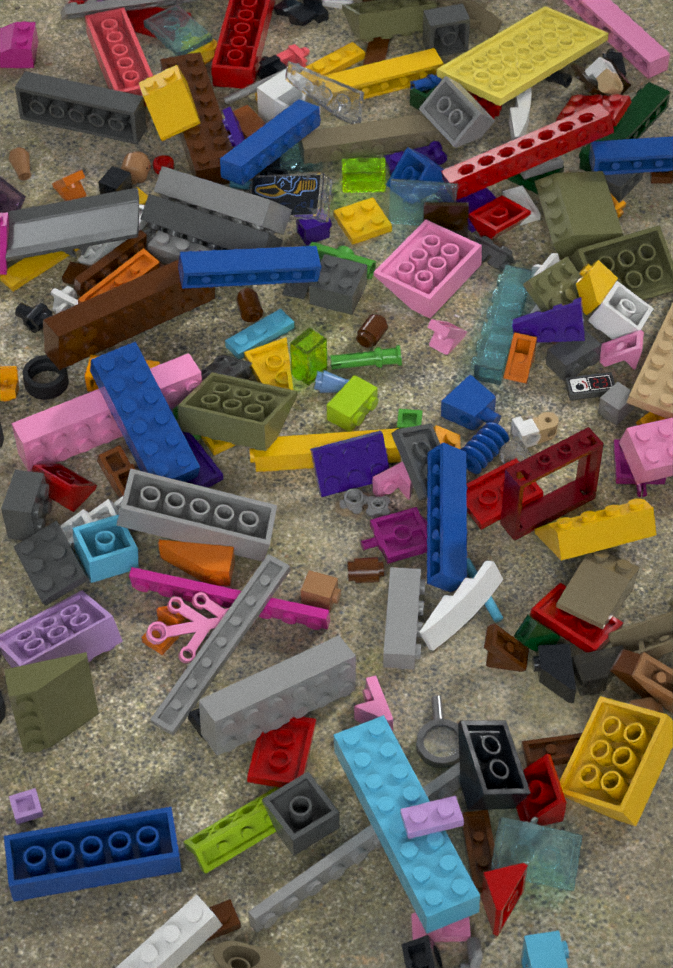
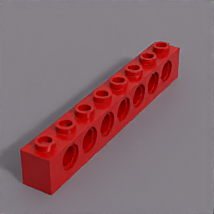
(529, 150)

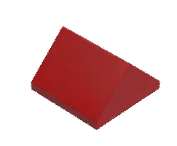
(498, 217)
(65, 485)
(546, 795)
(501, 893)

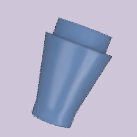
(328, 382)

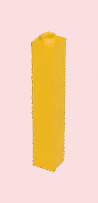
(294, 451)

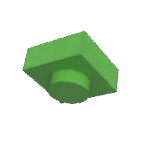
(409, 418)

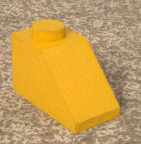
(594, 285)

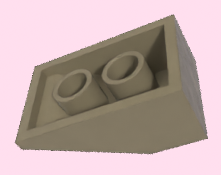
(598, 587)

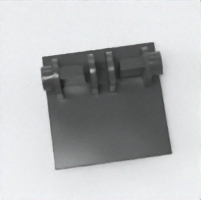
(228, 366)

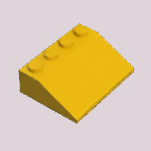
(599, 529)
(618, 759)

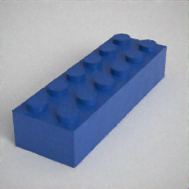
(143, 414)
(91, 854)

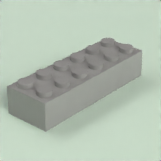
(223, 201)
(196, 514)
(277, 694)

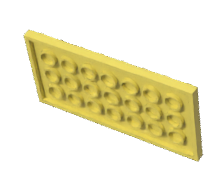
(522, 55)

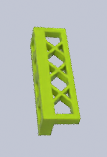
(231, 834)

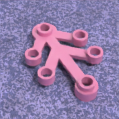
(200, 625)

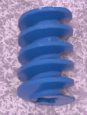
(484, 446)

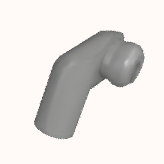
(475, 953)

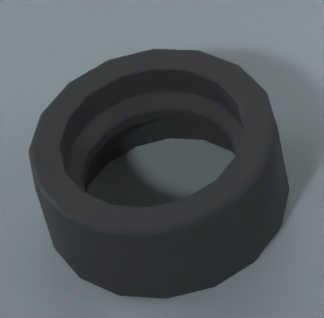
(46, 390)

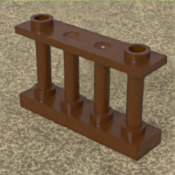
(110, 263)

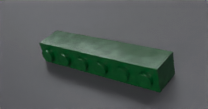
(641, 114)

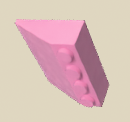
(429, 267)

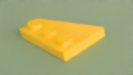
(271, 364)

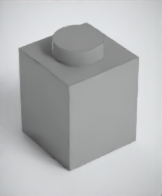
(614, 404)

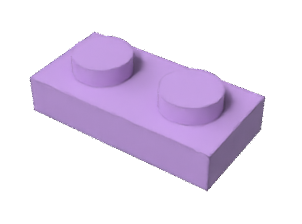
(432, 817)

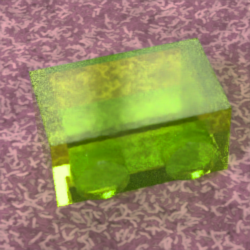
(363, 175)
(308, 356)

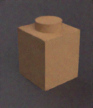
(320, 590)

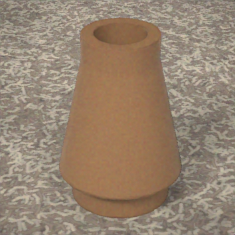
(20, 161)

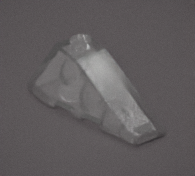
(333, 96)

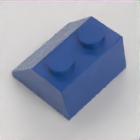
(416, 167)

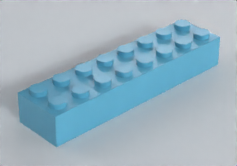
(424, 864)

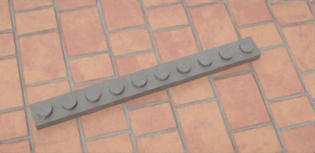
(336, 863)

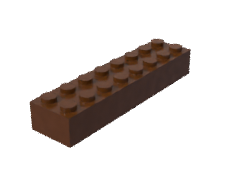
(209, 140)
(119, 315)

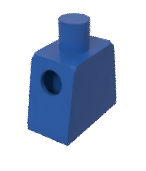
(470, 405)

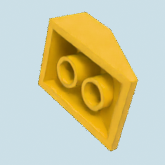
(169, 102)

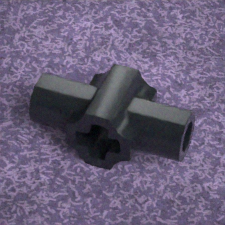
(33, 317)

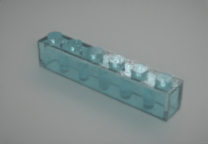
(498, 331)

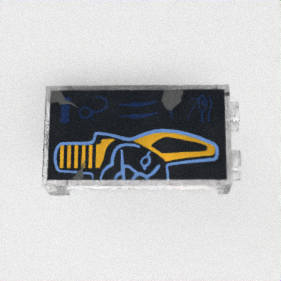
(303, 193)

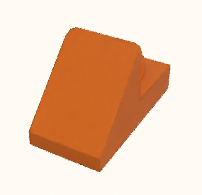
(70, 186)
(520, 358)
(168, 619)

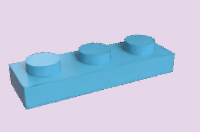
(260, 333)

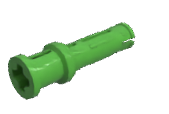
(377, 357)

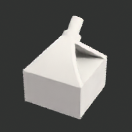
(276, 96)

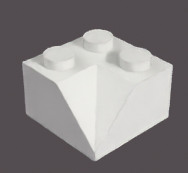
(620, 313)

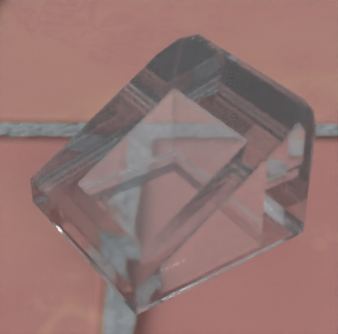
(514, 449)

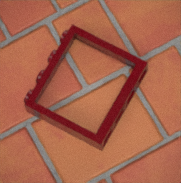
(582, 446)

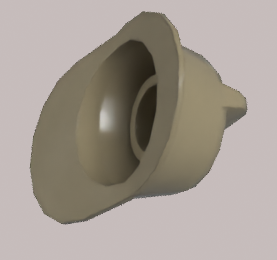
(240, 955)

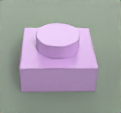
(26, 806)

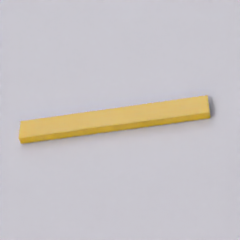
(31, 267)

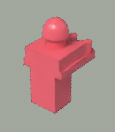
(295, 55)

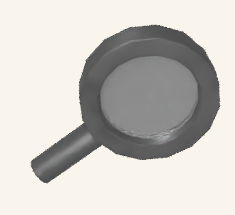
(438, 739)

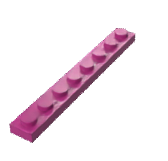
(171, 586)

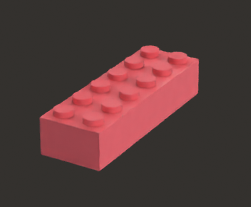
(117, 50)

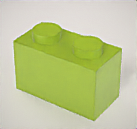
(352, 403)

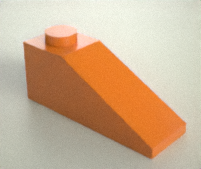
(203, 561)

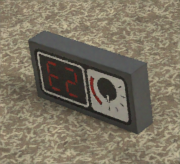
(588, 385)

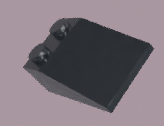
(490, 766)

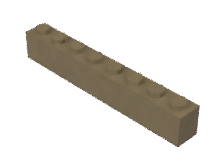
(369, 139)

